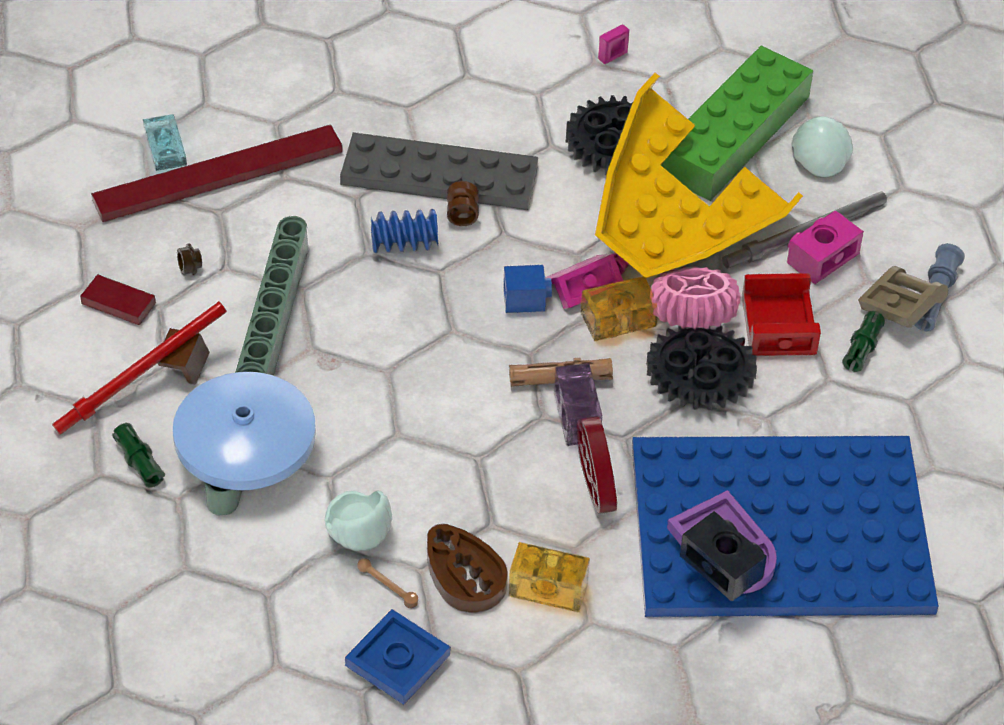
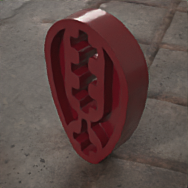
(596, 464)

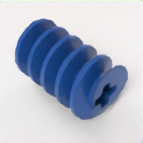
(404, 230)

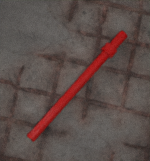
(85, 407)

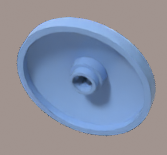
(244, 430)

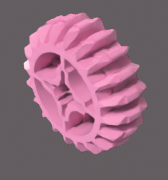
(695, 297)

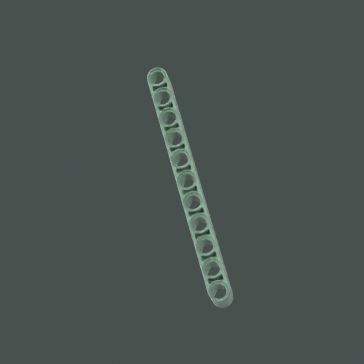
(268, 323)

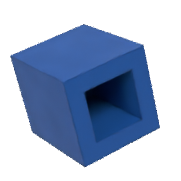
(526, 288)

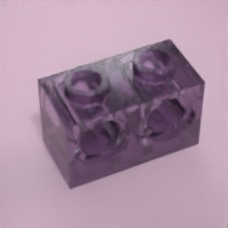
(575, 398)

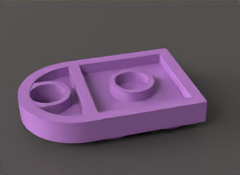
(728, 509)

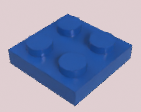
(397, 656)

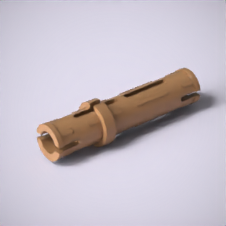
(545, 372)

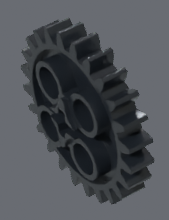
(596, 131)
(701, 366)

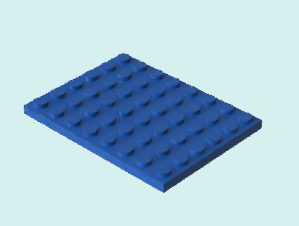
(831, 505)

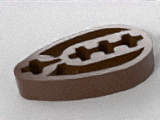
(452, 580)

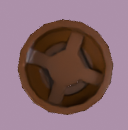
(462, 203)

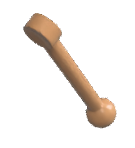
(410, 598)

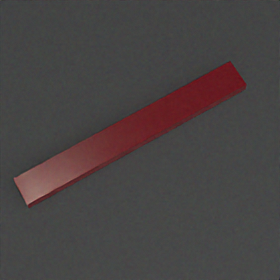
(216, 173)

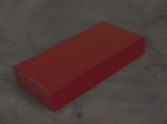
(118, 299)

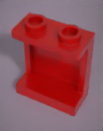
(780, 314)

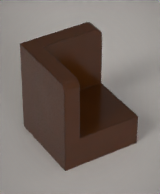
(188, 358)

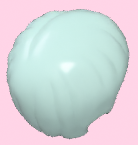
(822, 146)
(359, 519)

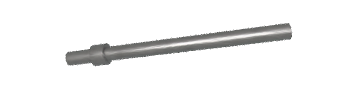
(754, 250)

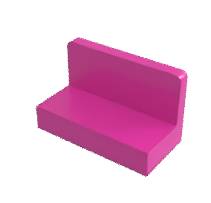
(588, 274)

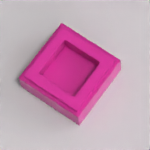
(613, 44)

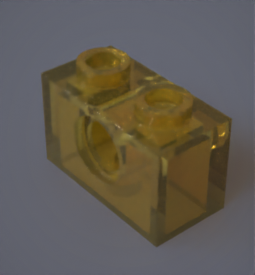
(618, 308)
(549, 577)

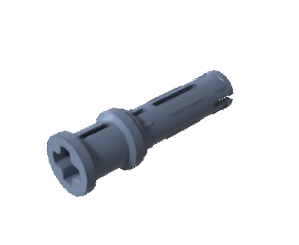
(948, 259)

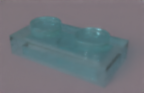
(164, 142)

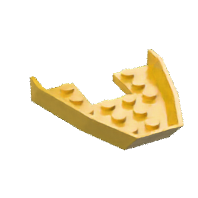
(654, 216)

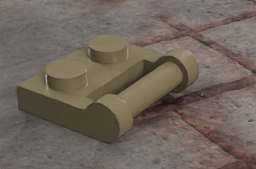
(899, 303)

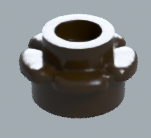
(189, 259)

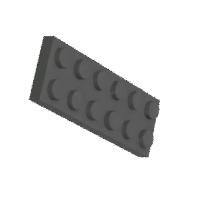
(432, 167)

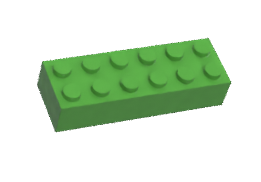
(739, 121)

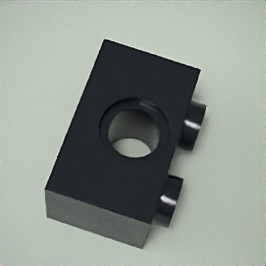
(723, 555)

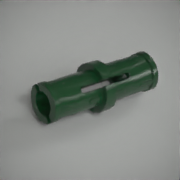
(863, 341)
(138, 455)

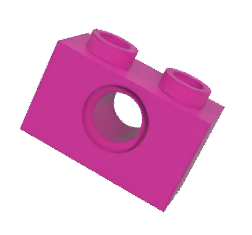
(824, 246)

